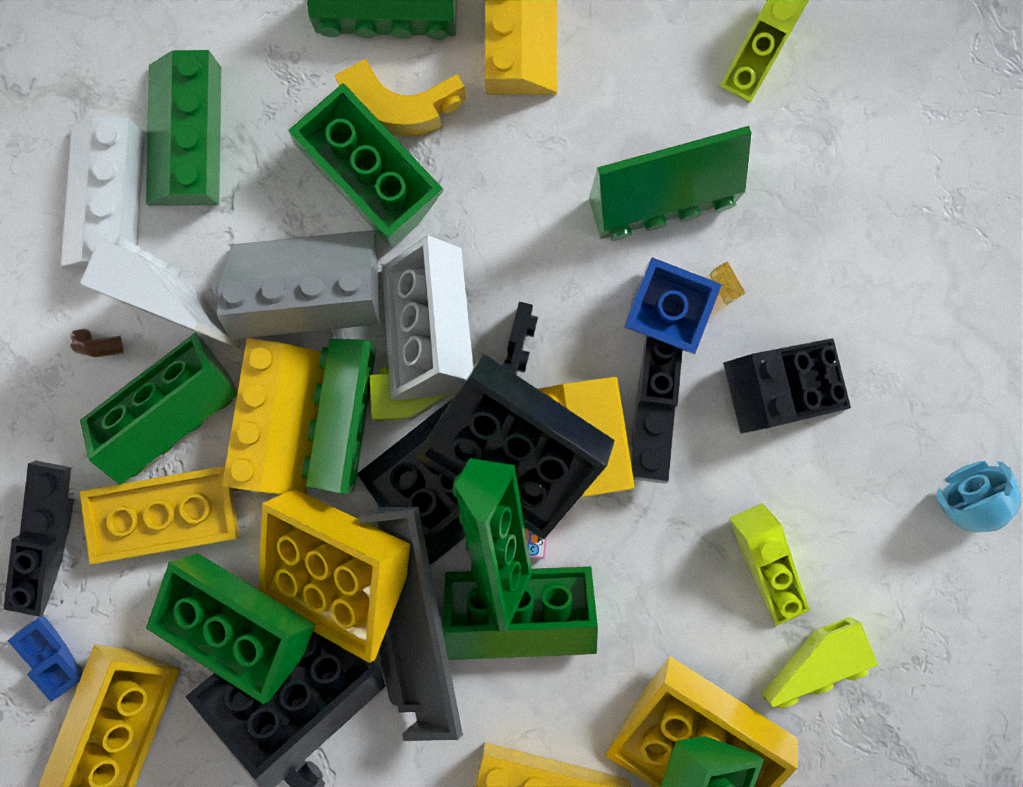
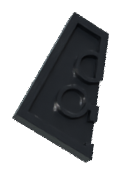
(523, 326)

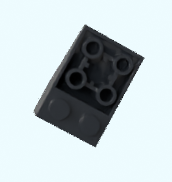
(786, 385)

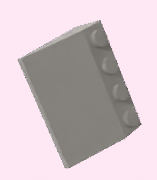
(299, 285)

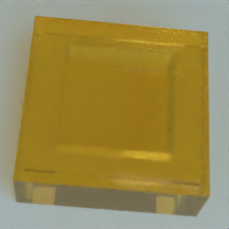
(731, 287)

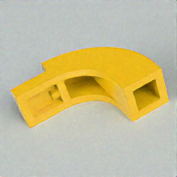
(403, 113)

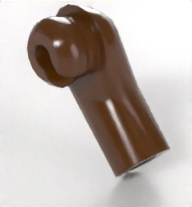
(95, 348)

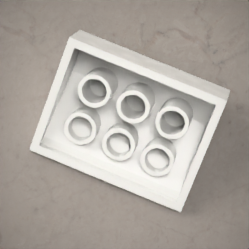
(151, 286)

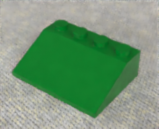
(671, 184)

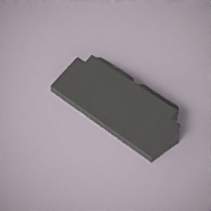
(414, 642)

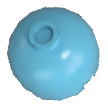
(981, 497)

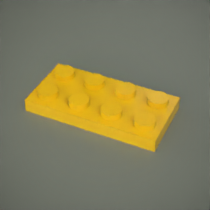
(158, 515)

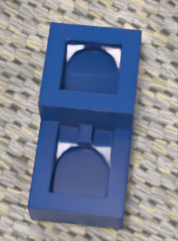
(48, 656)

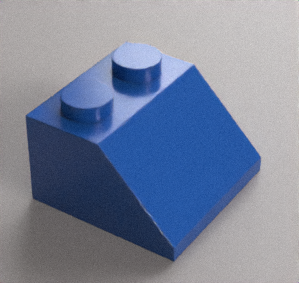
(672, 305)

